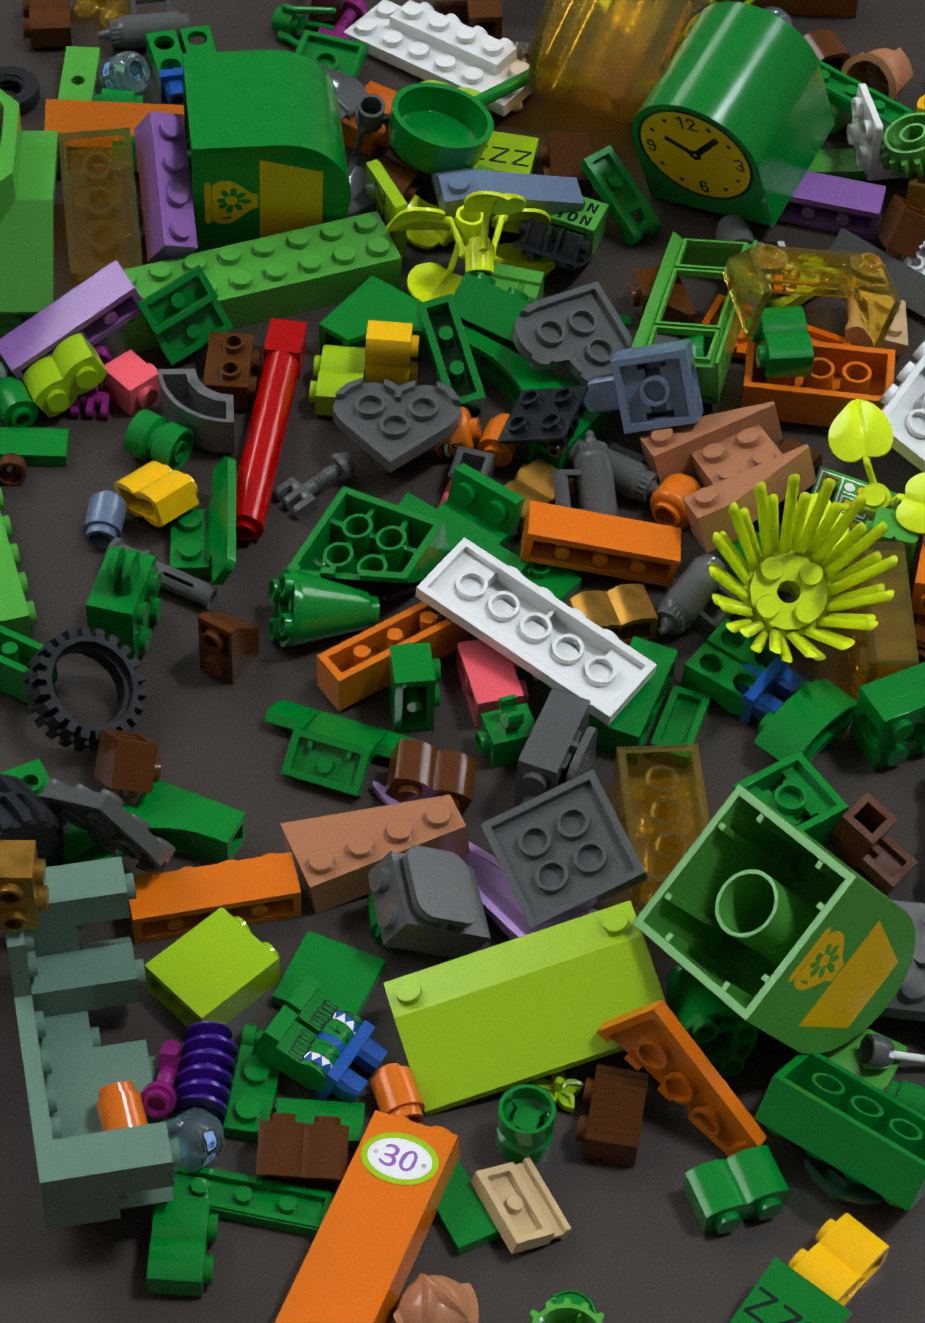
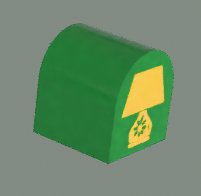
(262, 145)

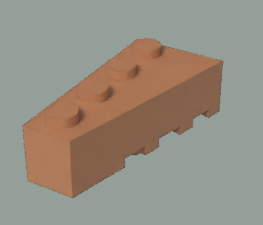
(342, 848)

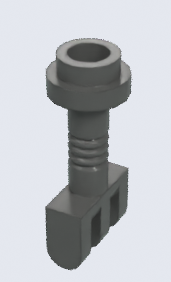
(301, 497)

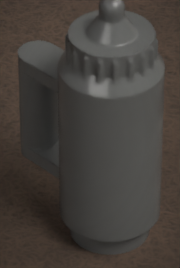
(130, 30)
(631, 474)
(593, 478)
(689, 597)

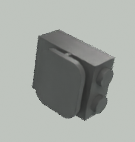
(557, 748)
(428, 902)

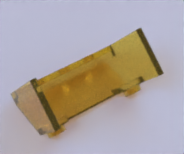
(812, 272)

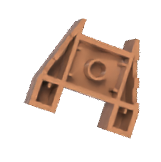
(729, 457)

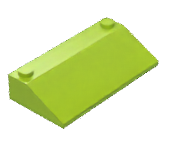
(521, 1006)

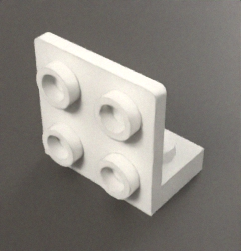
(866, 135)

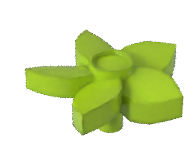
(561, 1090)

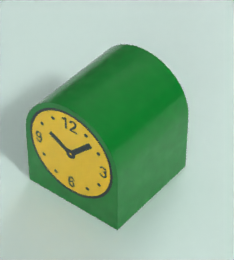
(734, 115)

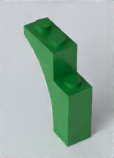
(180, 817)

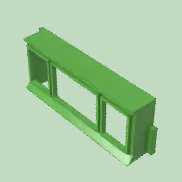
(702, 260)

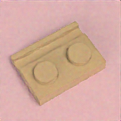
(520, 1205)

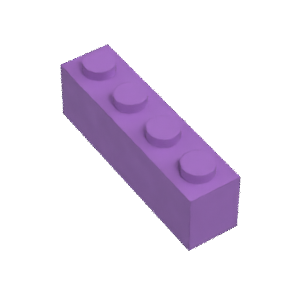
(165, 186)
(835, 204)
(91, 308)

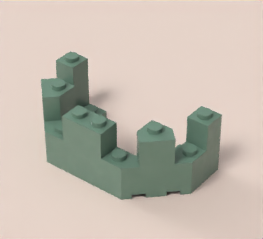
(55, 982)

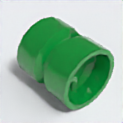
(154, 438)
(525, 1124)

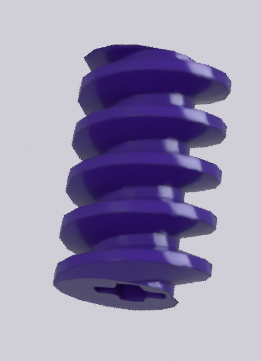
(206, 1068)

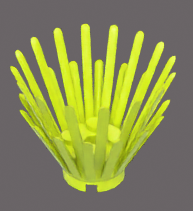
(802, 569)

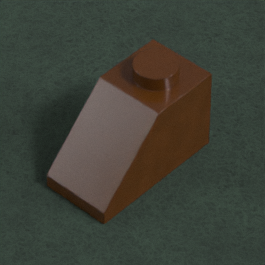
(678, 307)

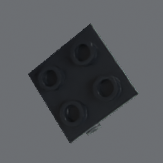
(566, 256)
(546, 416)

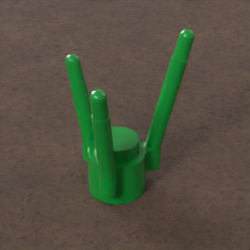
(289, 22)

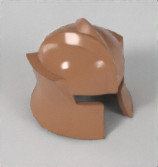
(881, 69)
(436, 1301)

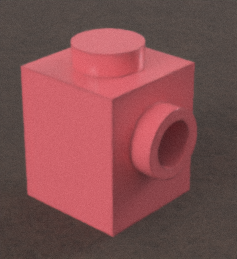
(131, 382)

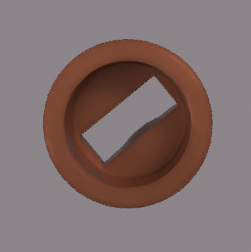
(18, 470)

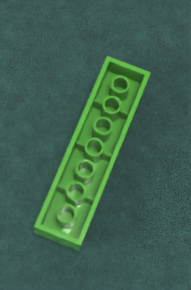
(278, 272)

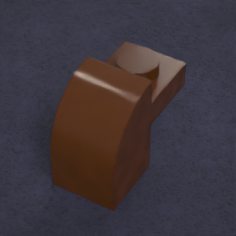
(474, 12)
(864, 842)

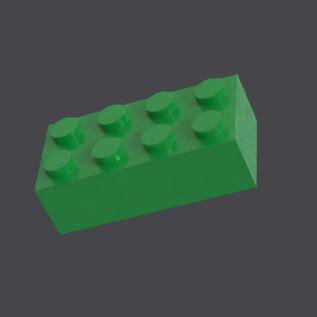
(849, 1126)

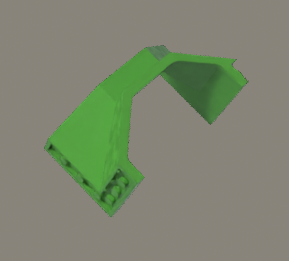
(26, 217)

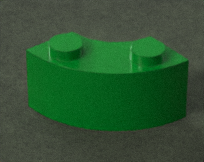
(807, 720)

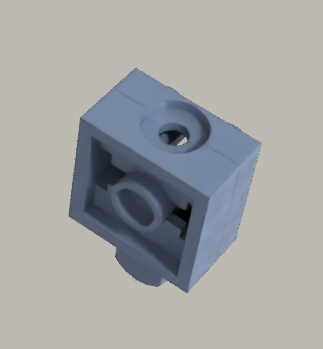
(650, 387)

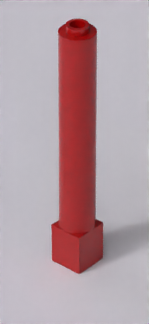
(282, 366)

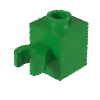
(504, 732)

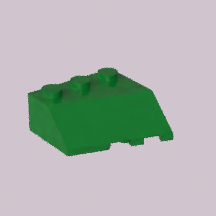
(372, 541)

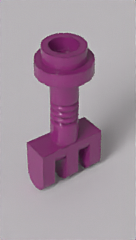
(352, 11)
(95, 396)
(160, 1095)

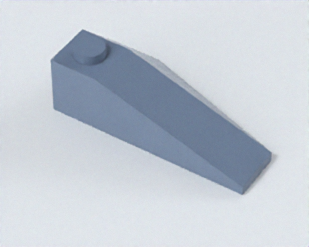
(541, 192)

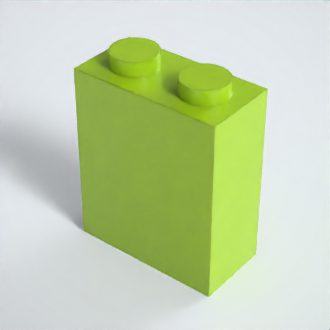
(213, 971)

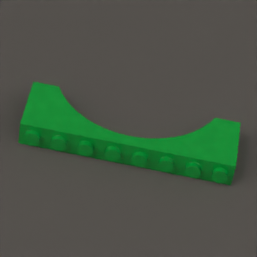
(494, 362)

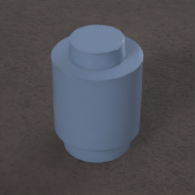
(104, 518)

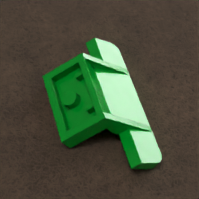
(479, 512)
(206, 538)
(330, 747)

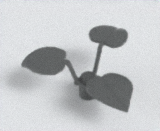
(368, 115)

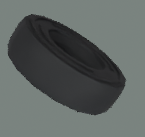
(26, 81)

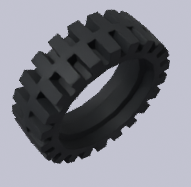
(109, 656)

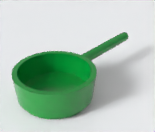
(442, 126)

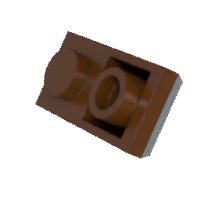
(226, 644)

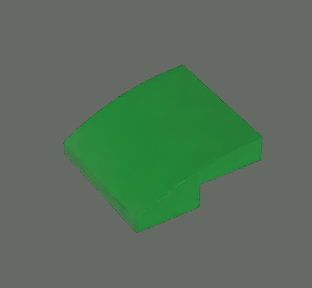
(184, 315)

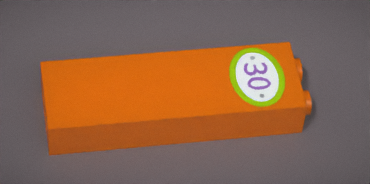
(374, 1224)

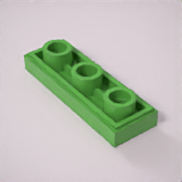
(79, 73)

